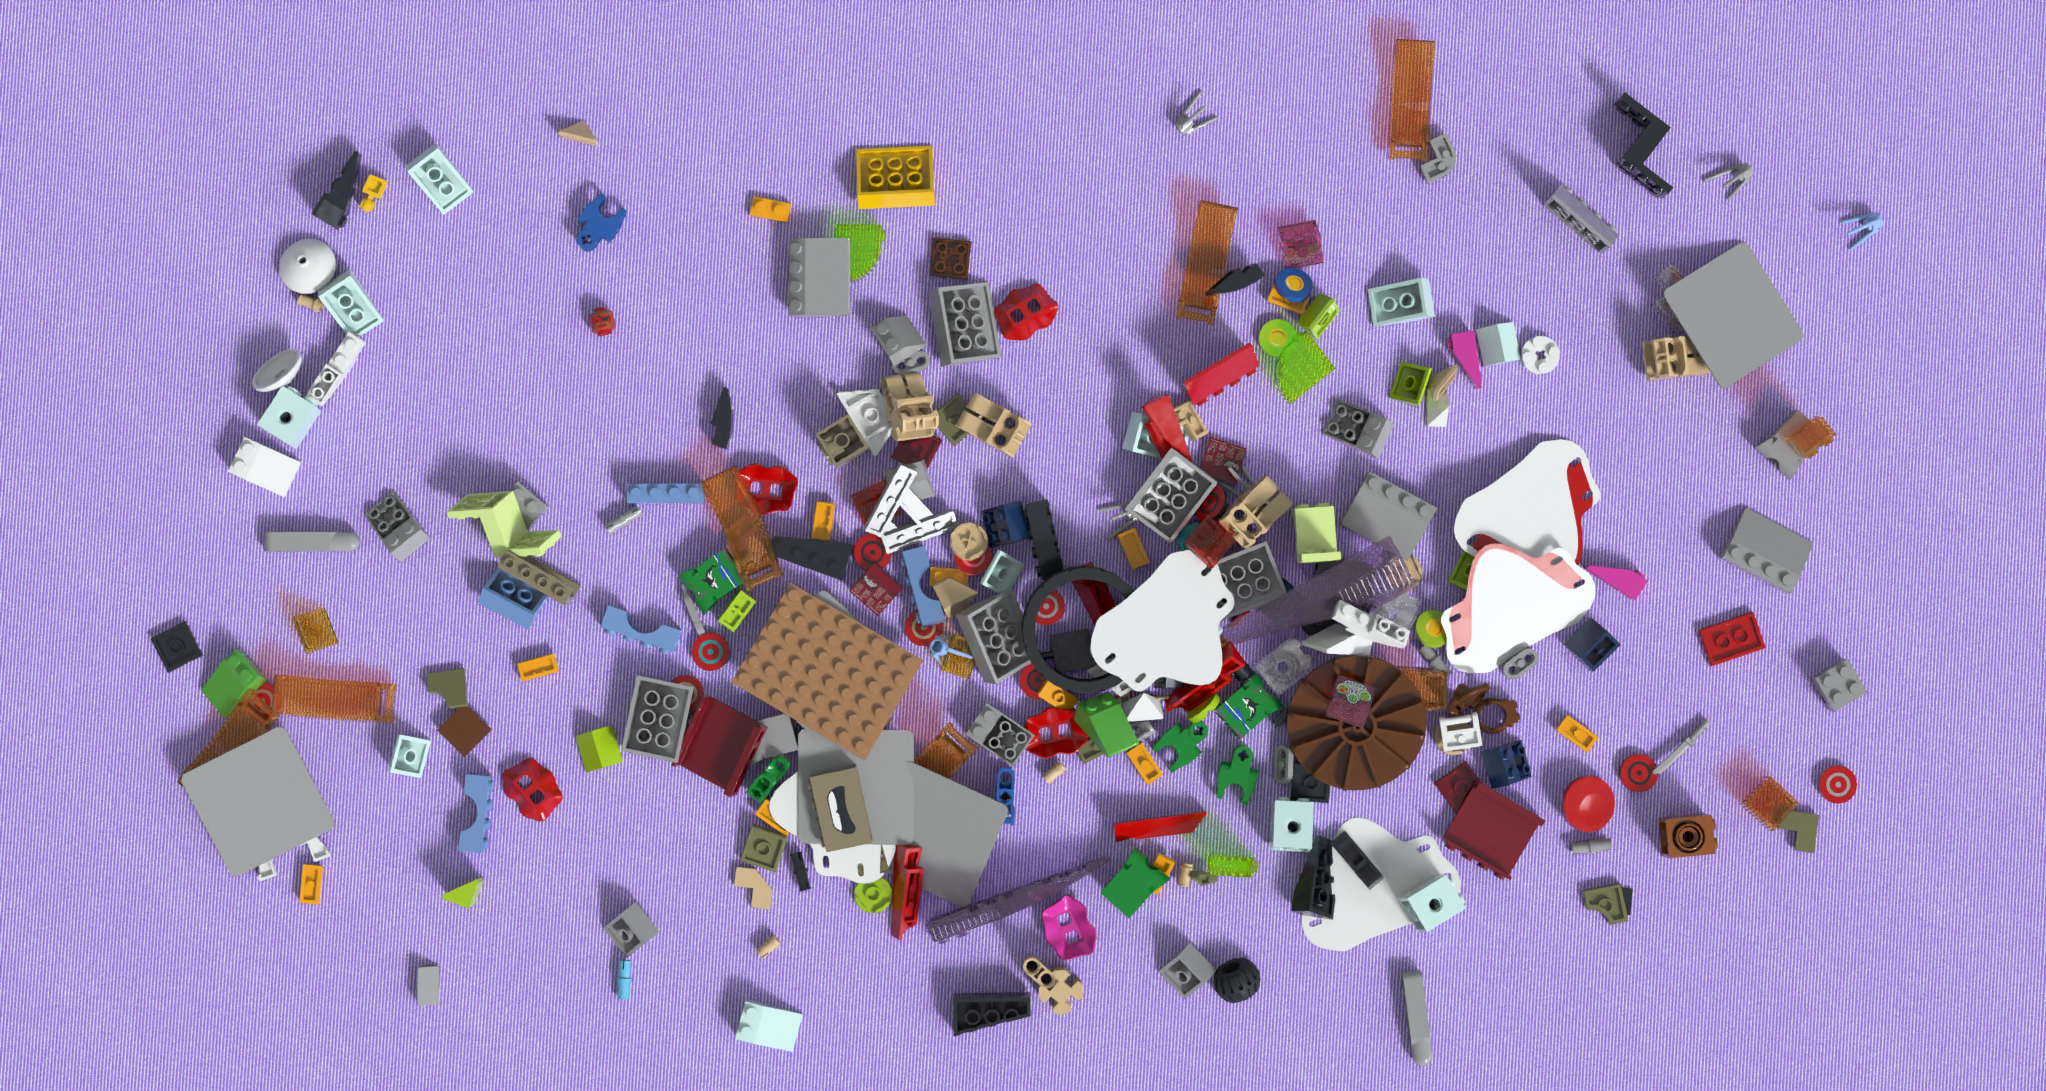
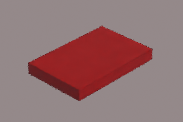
(1731, 639)

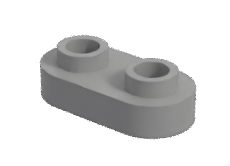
(911, 363)
(1520, 664)
(1283, 764)

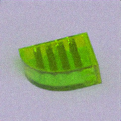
(864, 247)
(1300, 367)
(1231, 865)

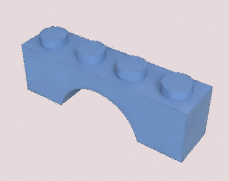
(666, 493)
(917, 563)
(618, 621)
(478, 788)

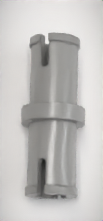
(623, 519)
(1434, 660)
(1591, 846)

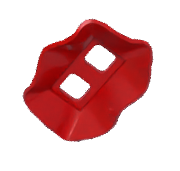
(1032, 321)
(768, 476)
(1052, 718)
(541, 779)

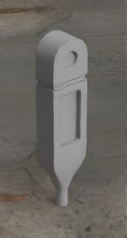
(693, 612)

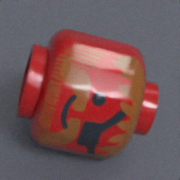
(602, 321)

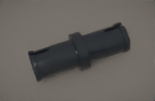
(800, 871)

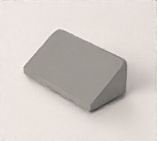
(428, 985)

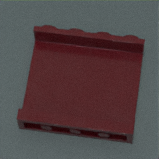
(720, 744)
(1491, 830)

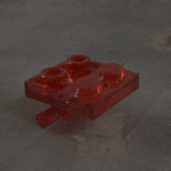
(867, 499)
(1209, 541)

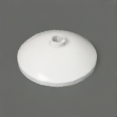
(312, 274)
(277, 371)

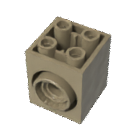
(841, 442)

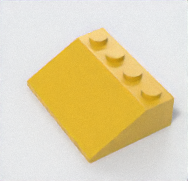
(895, 177)

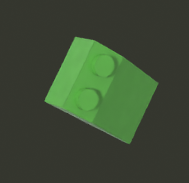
(232, 681)
(1106, 724)

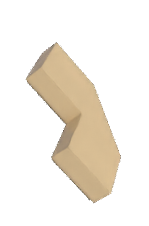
(761, 890)

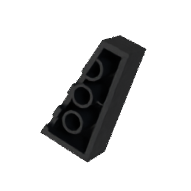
(817, 555)

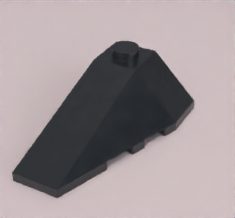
(335, 206)
(1314, 891)

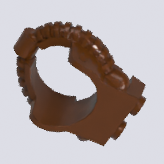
(1467, 697)
(1509, 710)

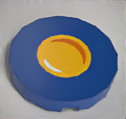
(1293, 284)

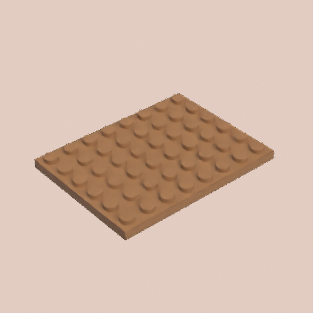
(827, 671)

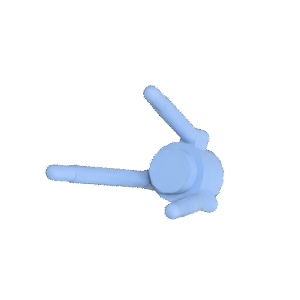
(1871, 223)
(940, 647)

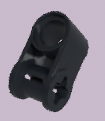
(1244, 674)

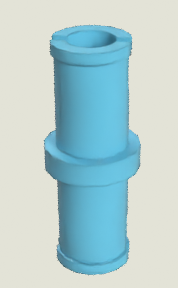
(624, 979)

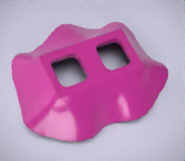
(1055, 933)

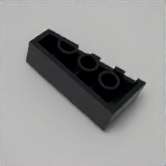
(1044, 538)
(984, 1010)

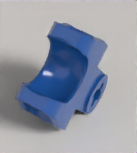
(598, 226)
(1006, 787)

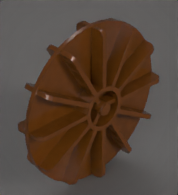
(1349, 754)

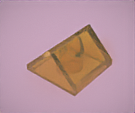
(315, 630)
(957, 664)

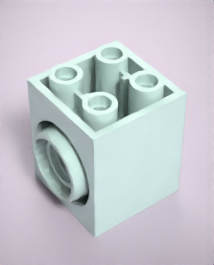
(285, 404)
(1298, 814)
(1443, 898)

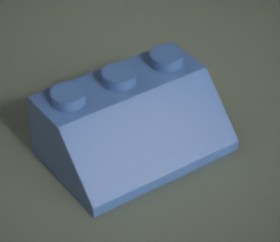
(512, 598)

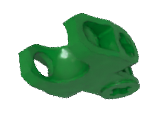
(1184, 742)
(1238, 772)
(767, 779)

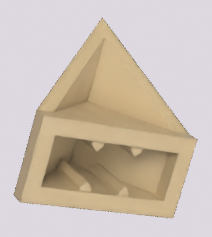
(954, 596)

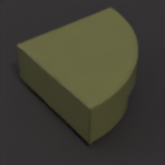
(1202, 877)

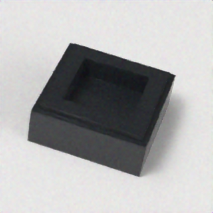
(1281, 717)

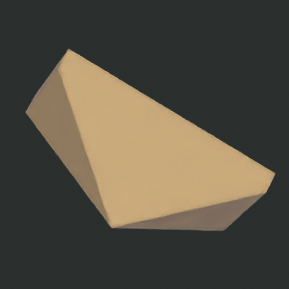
(579, 132)
(1440, 381)

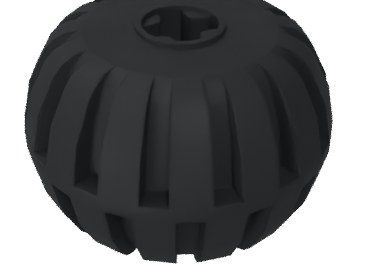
(1236, 980)

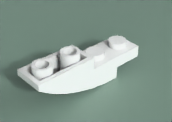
(336, 369)
(1369, 627)

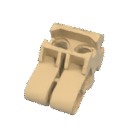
(1672, 359)
(909, 407)
(997, 415)
(1253, 513)
(1057, 987)

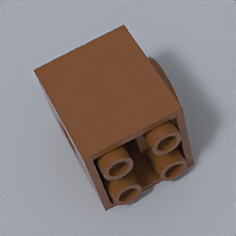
(1699, 838)

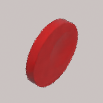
(1587, 803)

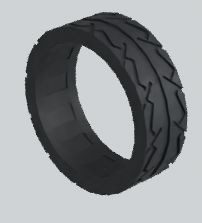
(1030, 613)

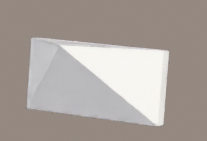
(1437, 411)
(1142, 708)

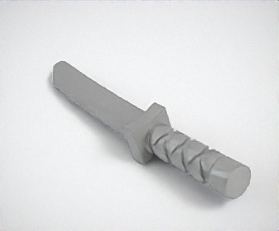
(1687, 742)

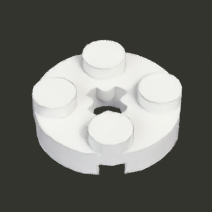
(1551, 354)

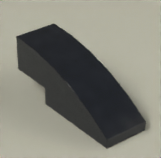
(1236, 280)
(724, 420)
(1357, 860)

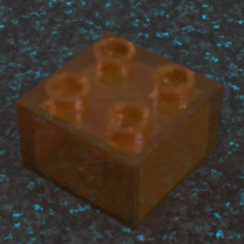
(1810, 437)
(1769, 803)

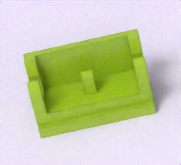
(736, 610)

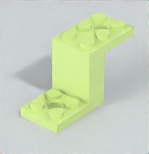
(504, 524)
(1315, 533)

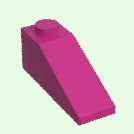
(1465, 353)
(1625, 581)

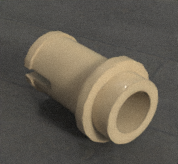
(310, 302)
(1054, 772)
(1184, 879)
(768, 946)

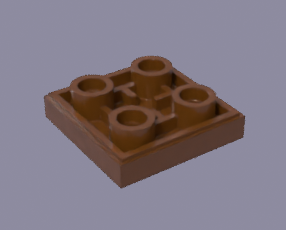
(950, 258)
(464, 730)

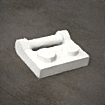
(1460, 738)

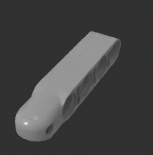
(310, 541)
(1417, 1017)

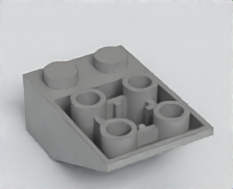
(1358, 428)
(397, 526)
(1000, 734)

